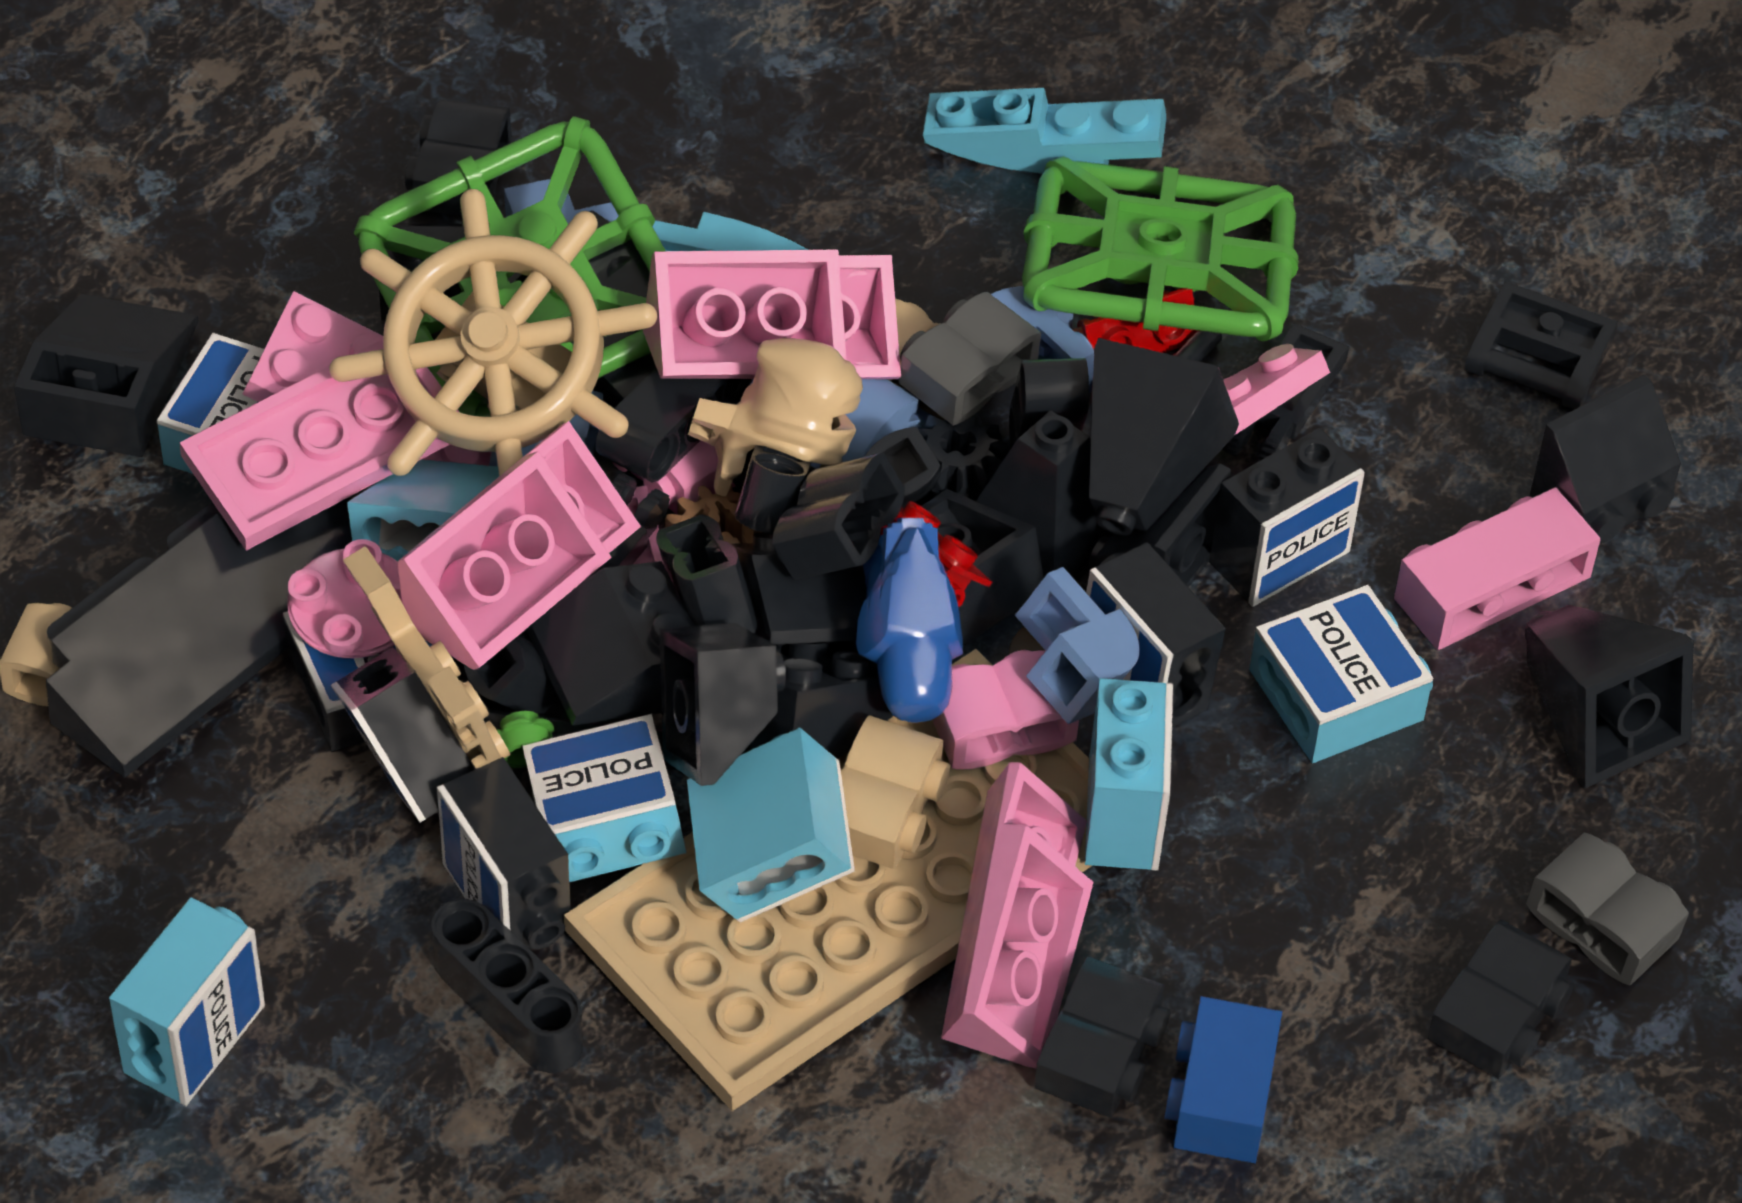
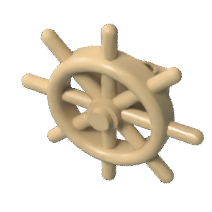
(491, 347)

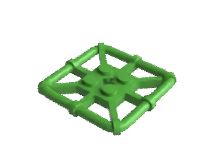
(538, 223)
(1161, 246)

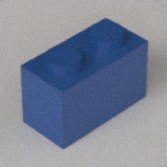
(1226, 1079)

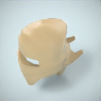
(789, 407)

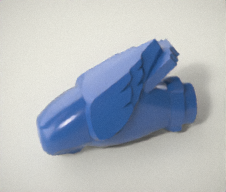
(910, 621)

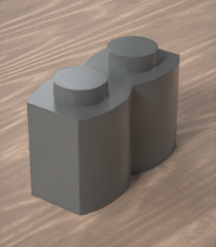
(967, 357)
(1607, 908)

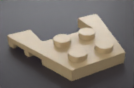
(433, 664)

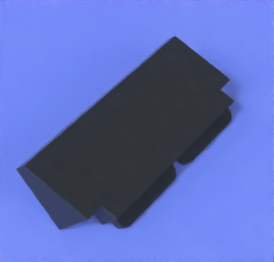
(177, 633)

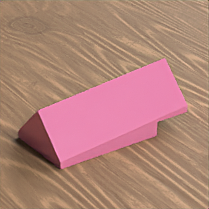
(726, 303)
(514, 549)
(1018, 921)

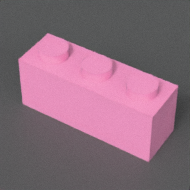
(1496, 567)

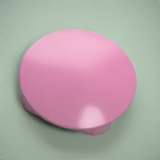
(333, 610)

